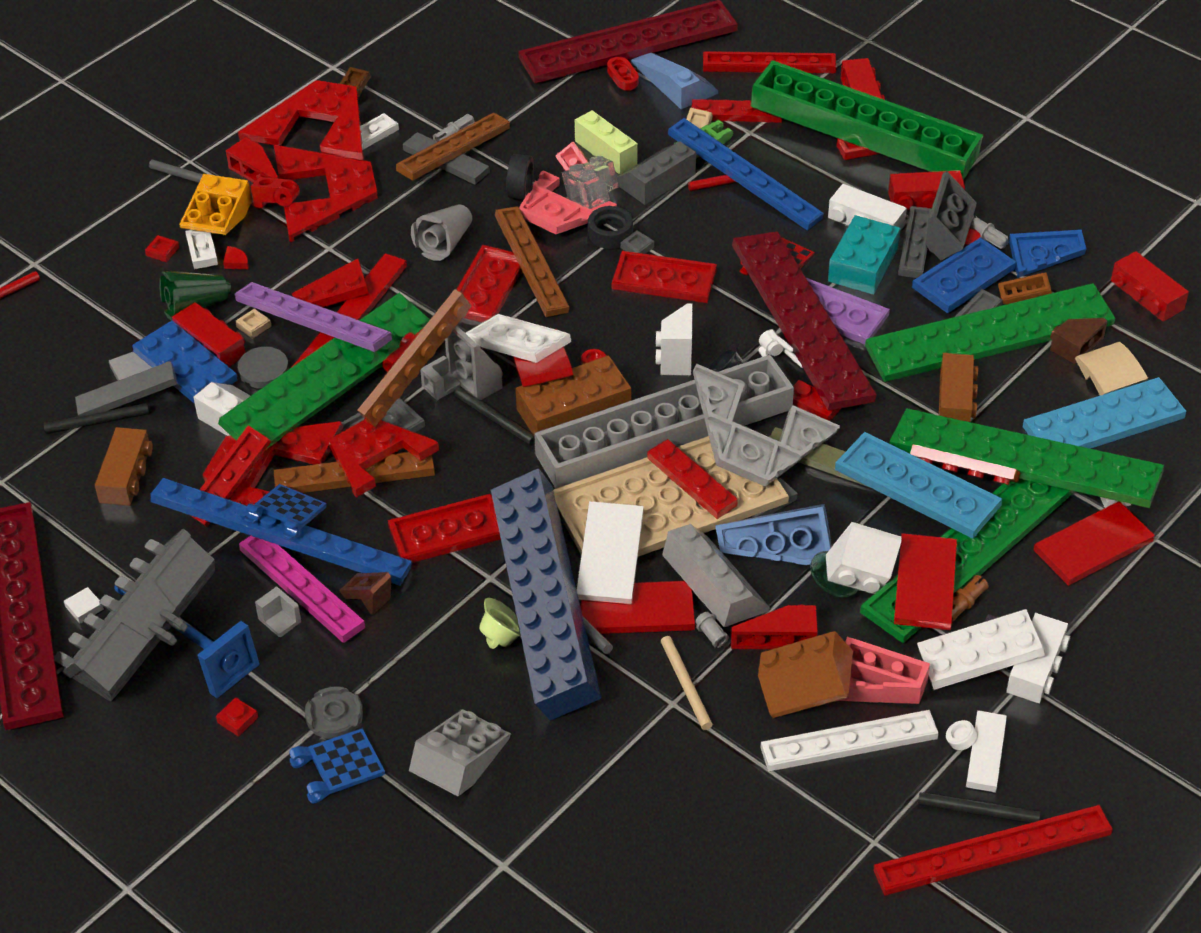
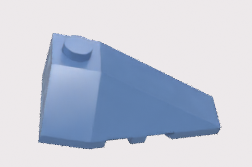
(674, 80)
(779, 536)

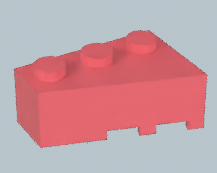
(885, 675)

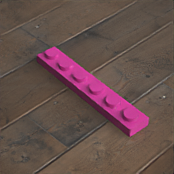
(303, 587)

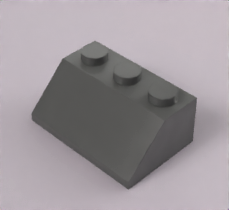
(659, 172)
(949, 218)

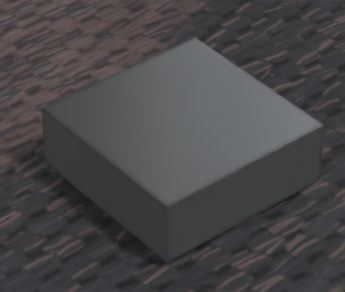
(637, 243)

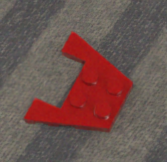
(366, 445)

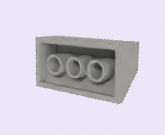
(712, 576)

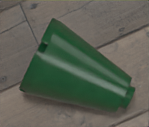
(185, 288)

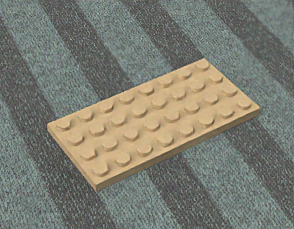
(663, 501)

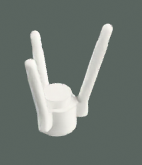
(774, 345)

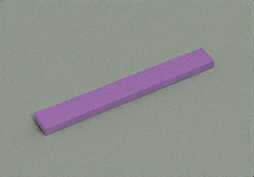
(314, 317)

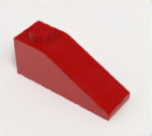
(249, 160)
(776, 628)

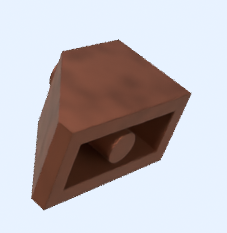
(1077, 337)

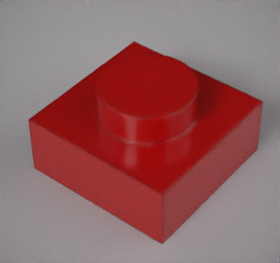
(237, 716)

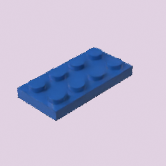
(963, 275)
(192, 362)

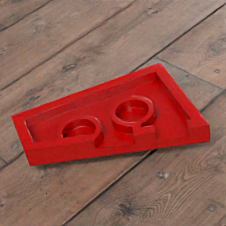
(335, 287)

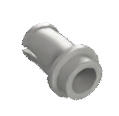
(707, 623)

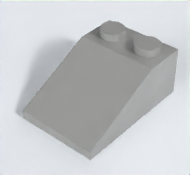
(472, 365)

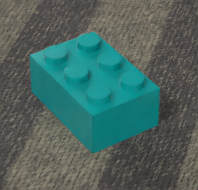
(864, 254)

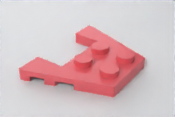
(553, 210)

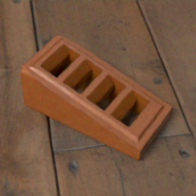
(1038, 283)

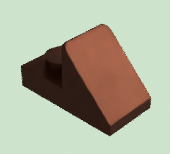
(371, 588)

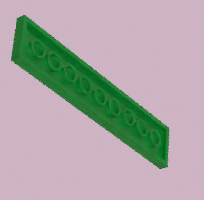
(983, 332)
(321, 376)
(1034, 457)
(1021, 510)

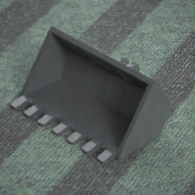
(140, 616)

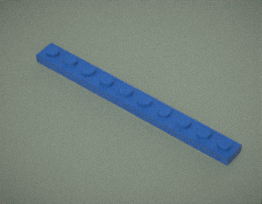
(308, 540)

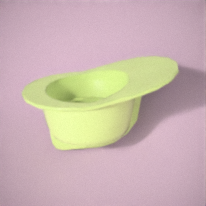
(499, 624)

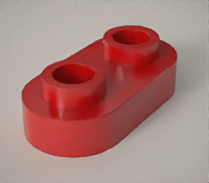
(623, 73)

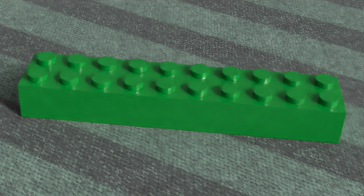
(865, 120)

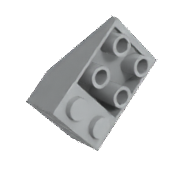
(457, 751)

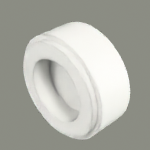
(961, 735)

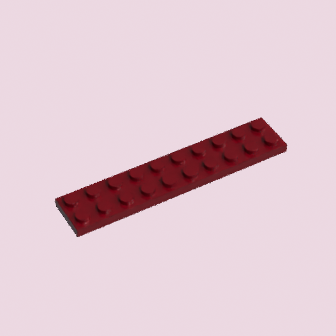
(627, 41)
(804, 321)
(26, 646)

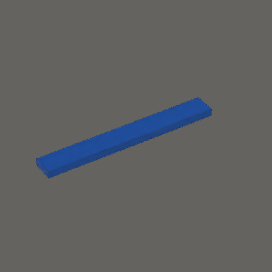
(746, 174)

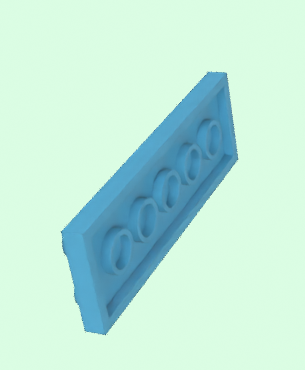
(1109, 416)
(918, 484)

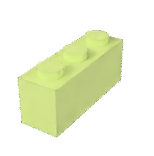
(605, 140)

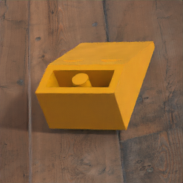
(217, 204)

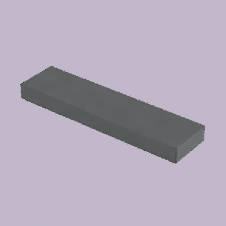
(461, 166)
(914, 246)
(127, 389)

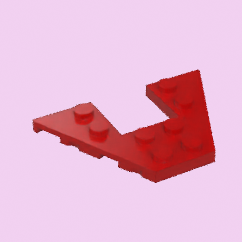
(316, 101)
(348, 182)
(302, 444)

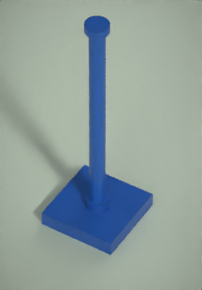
(226, 658)

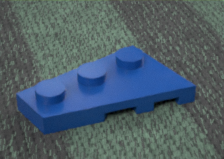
(1045, 249)

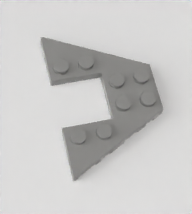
(746, 450)

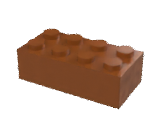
(589, 390)

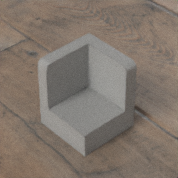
(437, 378)
(278, 611)

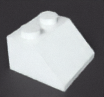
(675, 342)
(216, 401)
(862, 558)

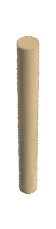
(686, 683)

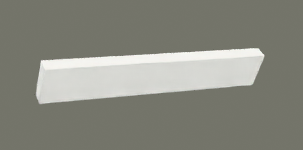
(849, 740)

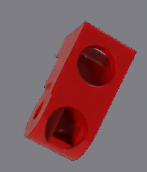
(274, 190)

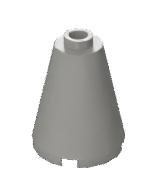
(440, 231)

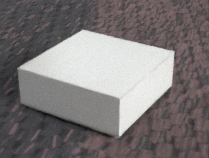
(83, 604)

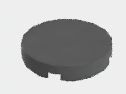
(262, 366)
(333, 712)

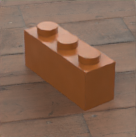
(957, 387)
(123, 466)

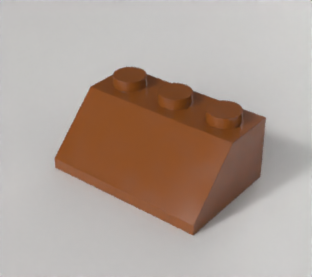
(805, 674)

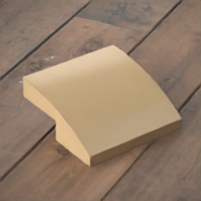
(1111, 368)

